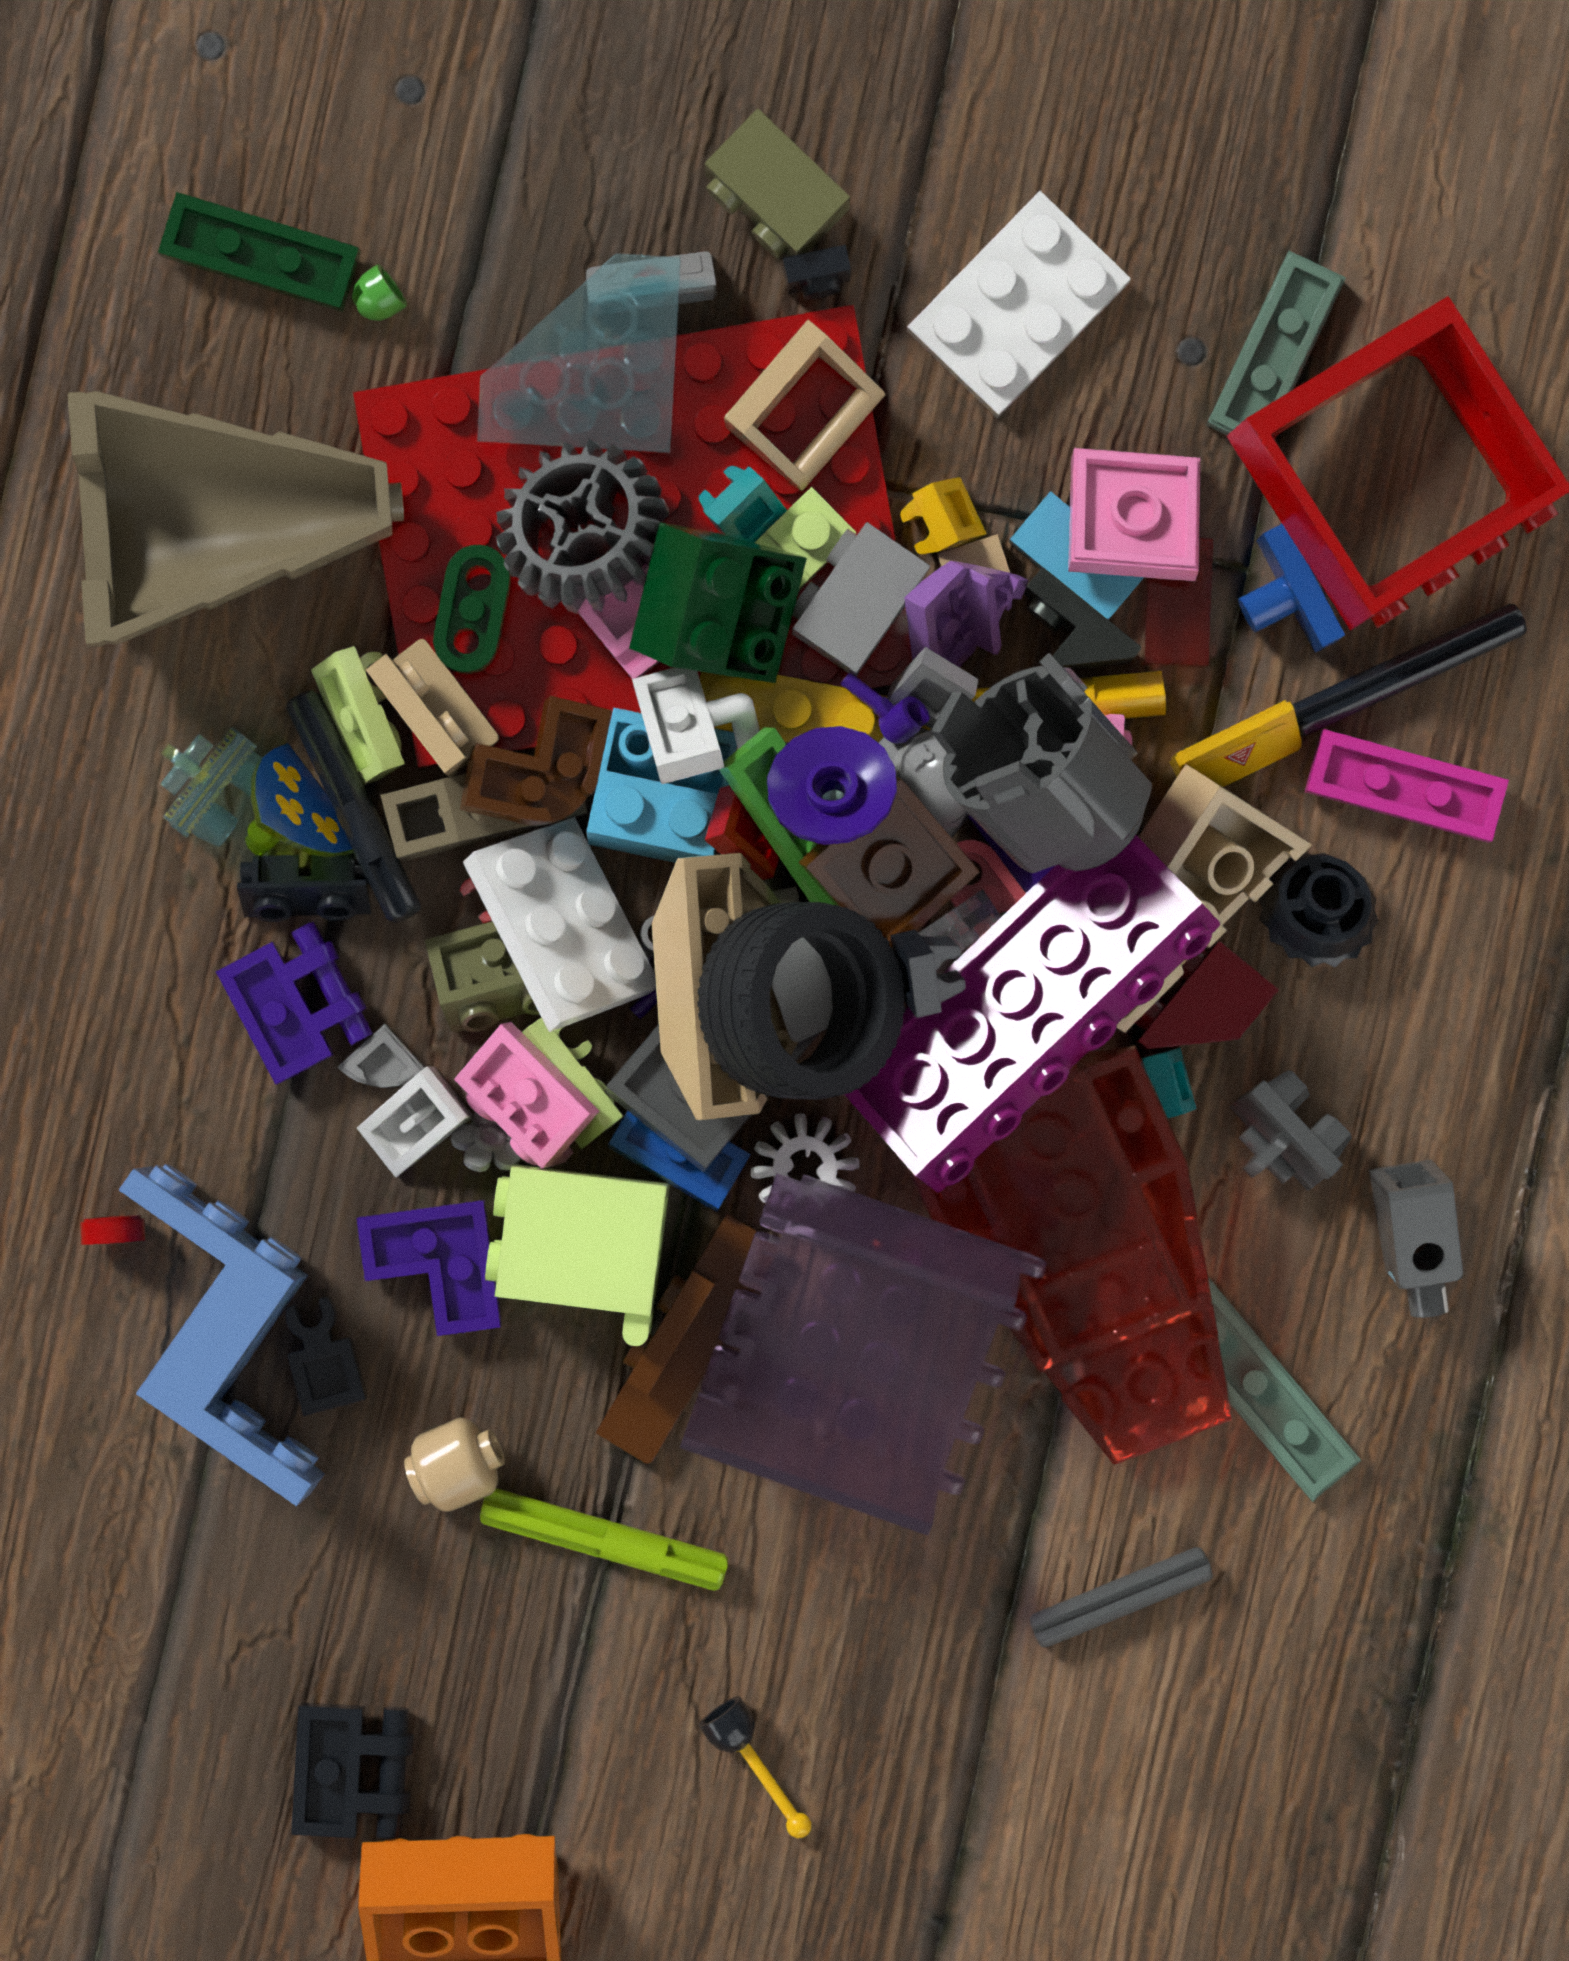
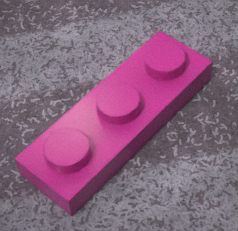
(1406, 786)

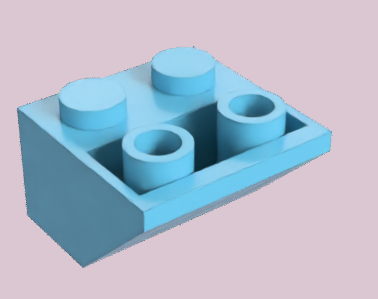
(640, 813)

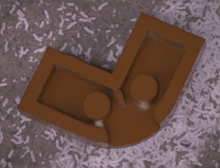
(543, 785)

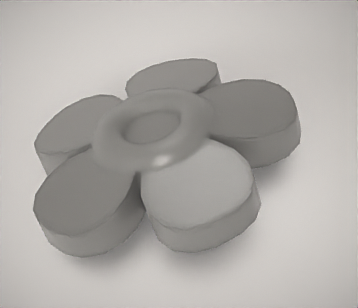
(482, 1143)

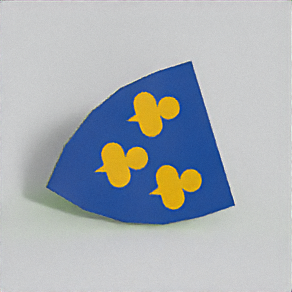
(292, 808)

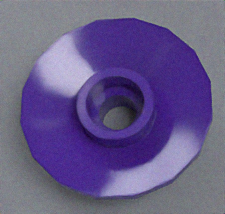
(826, 762)

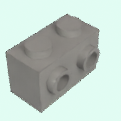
(858, 598)

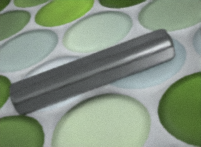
(1121, 1597)

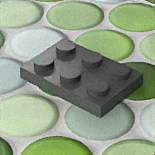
(654, 1098)

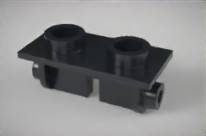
(276, 891)

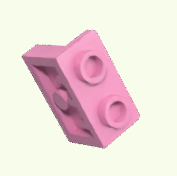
(526, 1097)

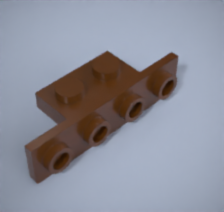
(678, 1354)

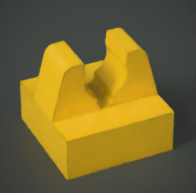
(947, 515)

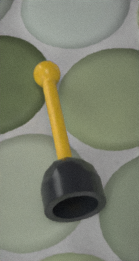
(731, 1730)

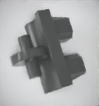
(1282, 1139)

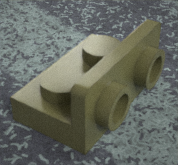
(477, 979)

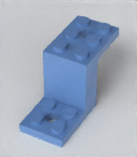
(224, 1333)

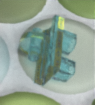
(196, 806)

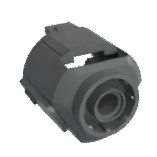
(1043, 769)

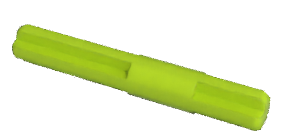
(604, 1539)

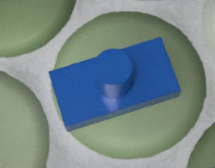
(1291, 592)

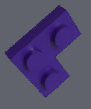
(446, 1244)

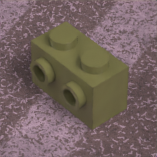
(774, 187)

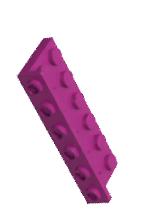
(1033, 1004)

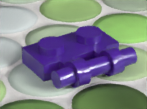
(276, 1012)

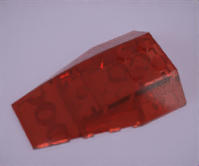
(1126, 1286)

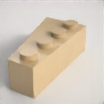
(1216, 850)

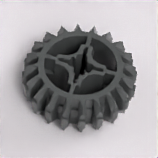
(571, 494)

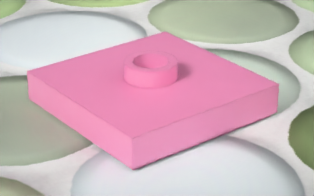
(1134, 514)

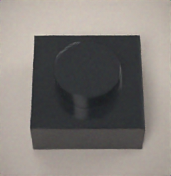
(817, 272)

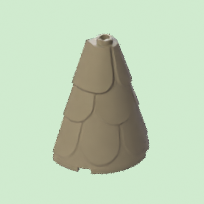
(207, 511)

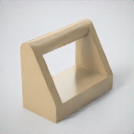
(778, 380)

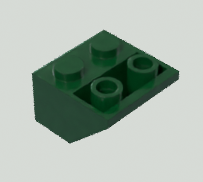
(717, 603)

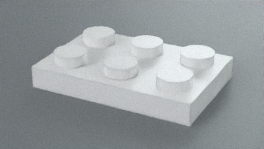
(1018, 304)
(561, 923)

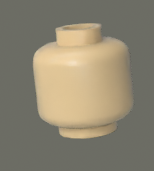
(454, 1464)

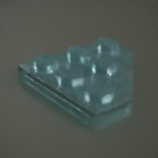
(593, 365)

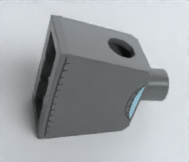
(1412, 1209)

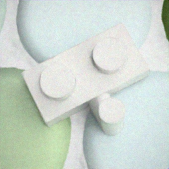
(683, 723)

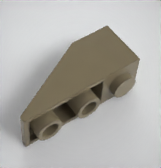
(430, 819)

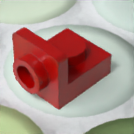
(735, 831)

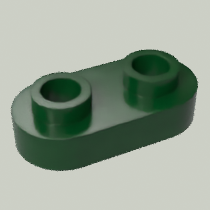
(471, 610)

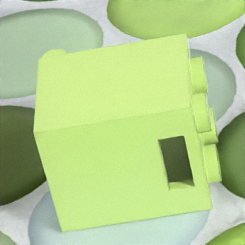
(580, 1242)

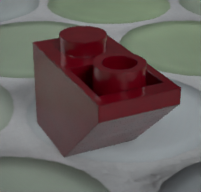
(1210, 1005)

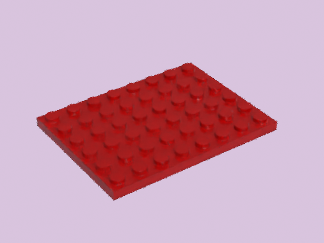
(458, 485)

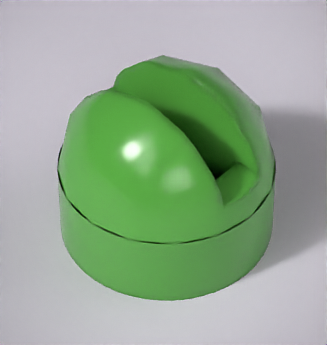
(377, 295)

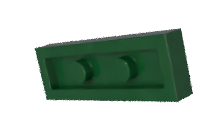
(259, 252)

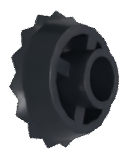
(1319, 909)

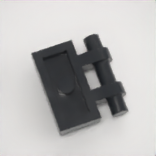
(330, 1765)

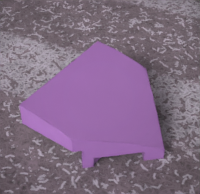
(960, 610)

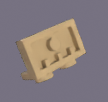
(433, 705)

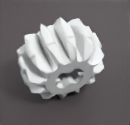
(783, 1163)

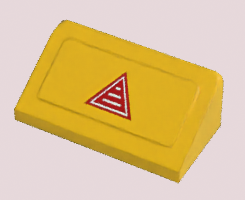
(1244, 746)

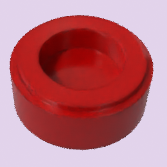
(112, 1229)

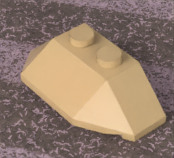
(695, 908)

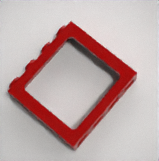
(1487, 414)

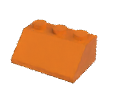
(460, 1899)

